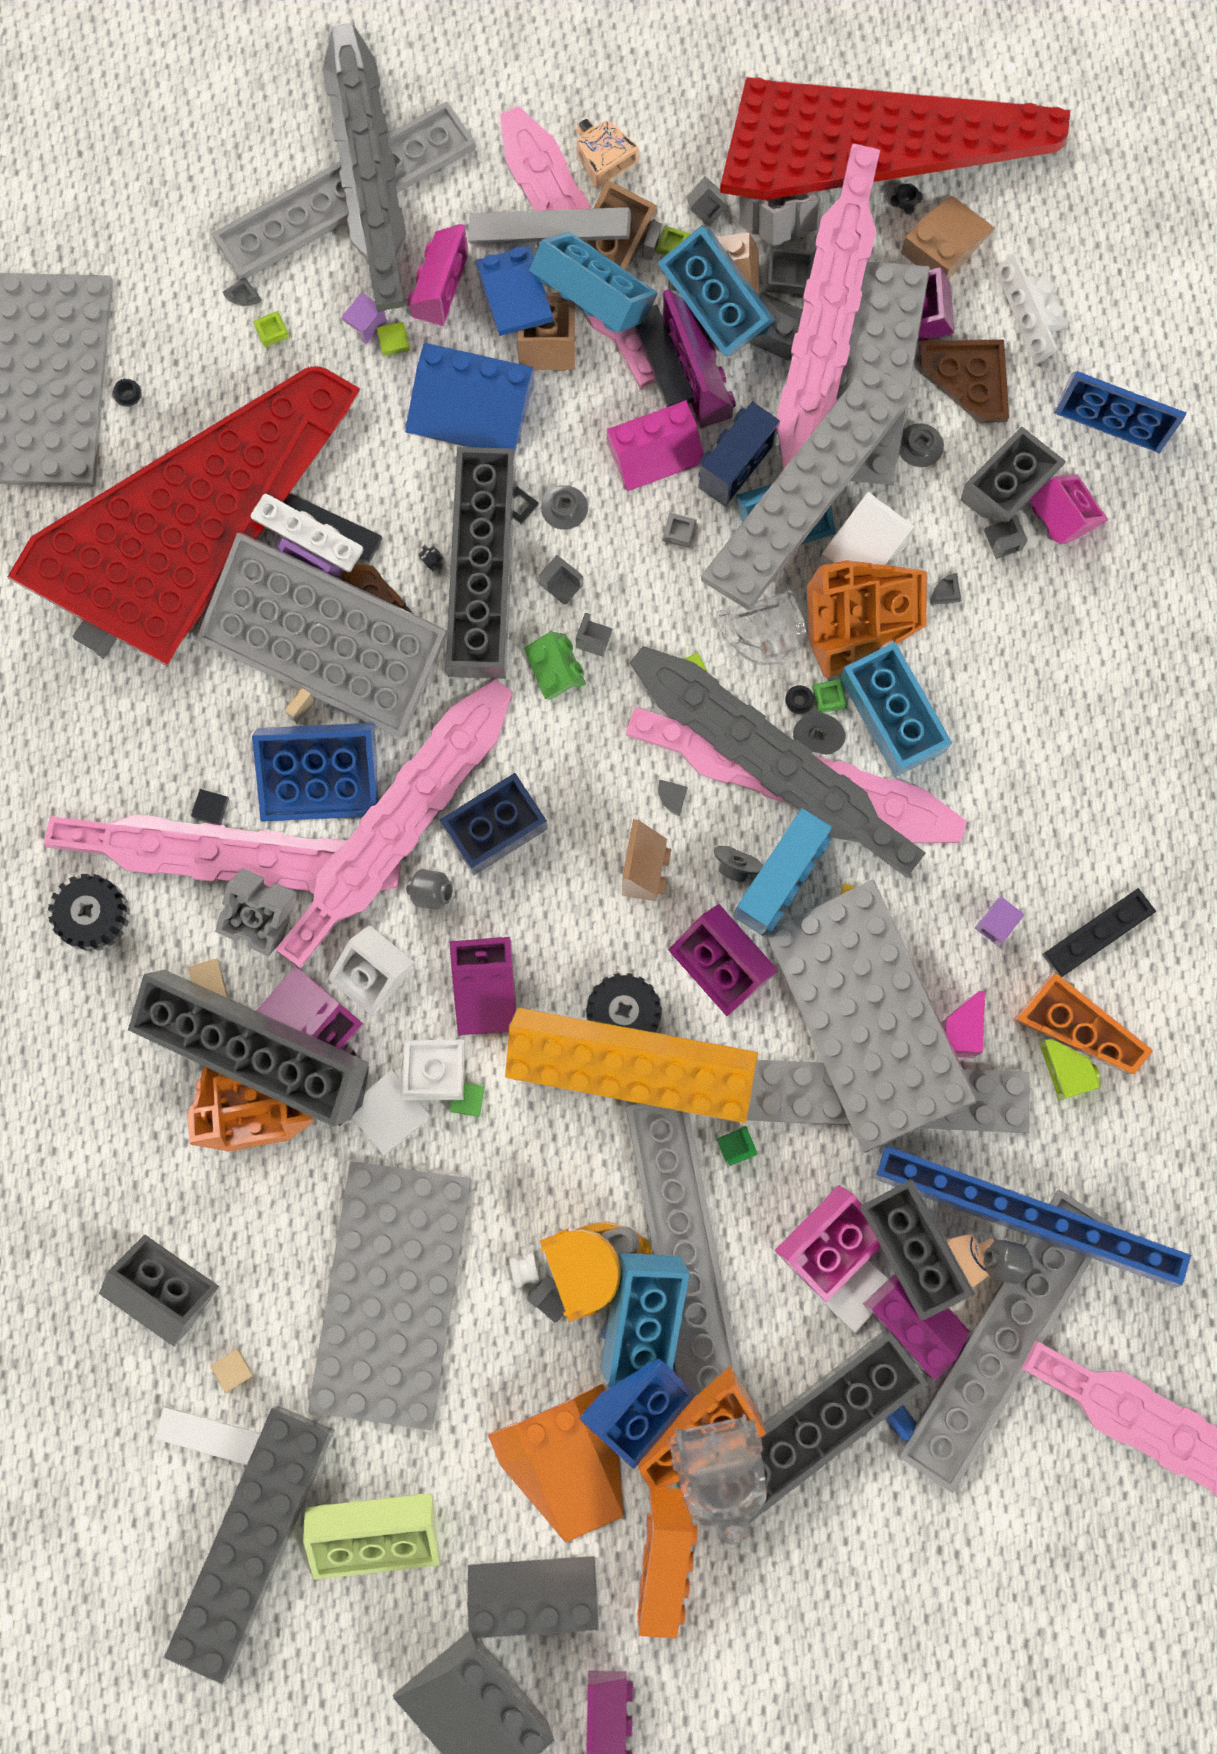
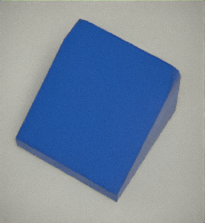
(902, 1423)

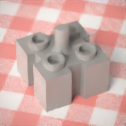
(780, 217)
(255, 912)

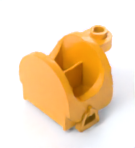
(586, 1267)

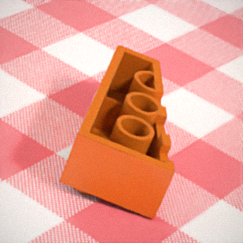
(1077, 1022)
(718, 1402)
(665, 1564)

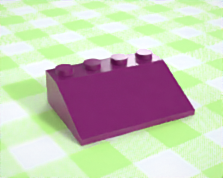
(697, 357)

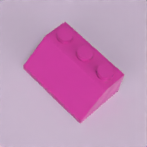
(439, 275)
(655, 445)
(830, 1244)

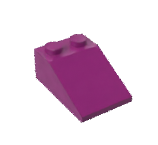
(938, 307)

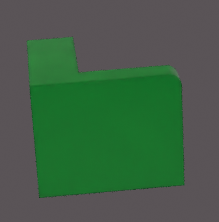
(737, 1146)

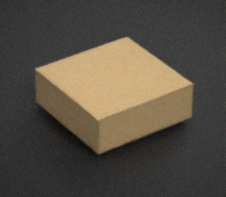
(299, 705)
(231, 1370)

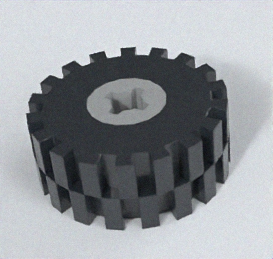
(100, 923)
(633, 992)

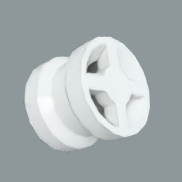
(524, 1271)

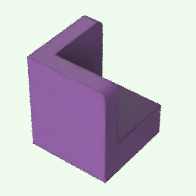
(364, 317)
(999, 921)

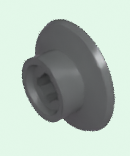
(913, 452)
(561, 517)
(820, 742)
(736, 864)

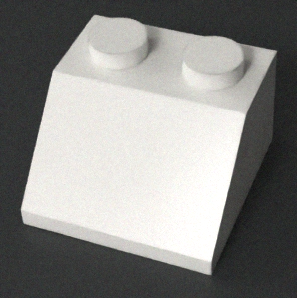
(370, 969)

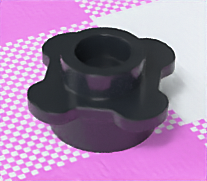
(910, 191)

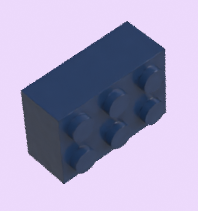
(738, 453)
(494, 824)

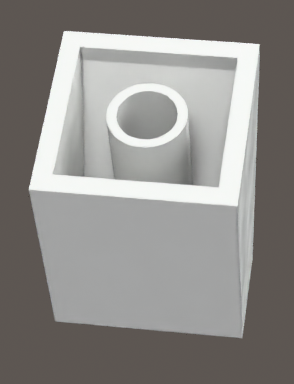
(869, 535)

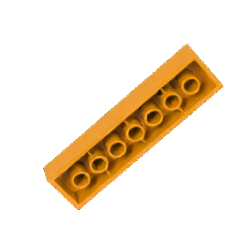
(631, 1064)

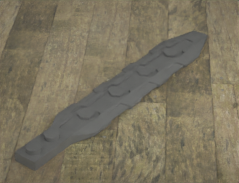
(365, 160)
(770, 755)

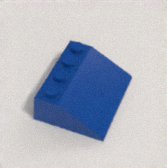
(468, 398)
(1118, 412)
(315, 771)

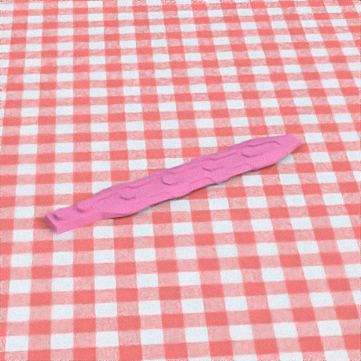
(548, 185)
(829, 307)
(898, 803)
(399, 818)
(200, 851)
(1134, 1415)

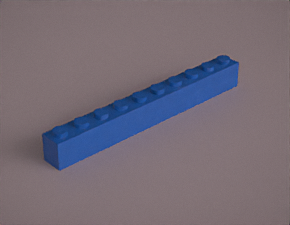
(1035, 1218)

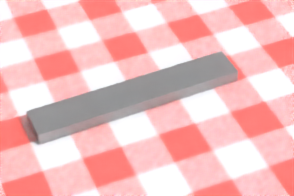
(540, 225)

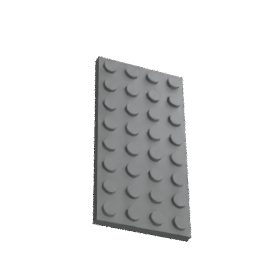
(887, 339)
(52, 376)
(321, 635)
(870, 1017)
(390, 1296)

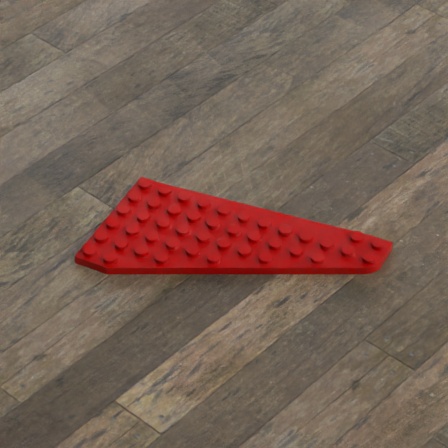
(801, 135)
(156, 543)

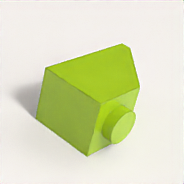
(1069, 1070)

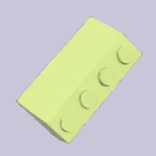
(371, 1536)

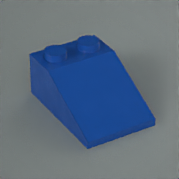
(512, 291)
(638, 1410)

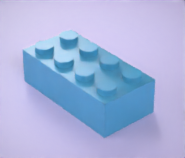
(593, 282)
(716, 291)
(895, 709)
(786, 865)
(644, 1314)

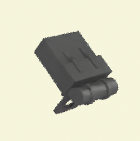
(788, 271)

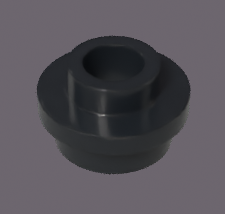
(124, 385)
(431, 557)
(803, 691)

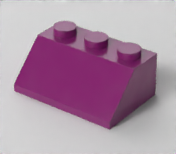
(722, 959)
(930, 1342)
(607, 1712)

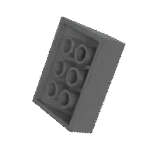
(473, 1704)

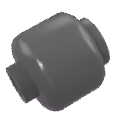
(429, 889)
(1008, 1261)

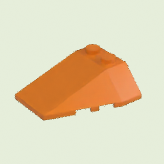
(862, 608)
(238, 1117)
(563, 1467)

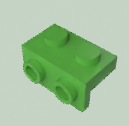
(554, 664)

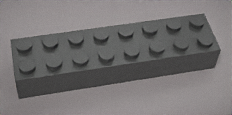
(481, 563)
(248, 1047)
(835, 1414)
(249, 1544)

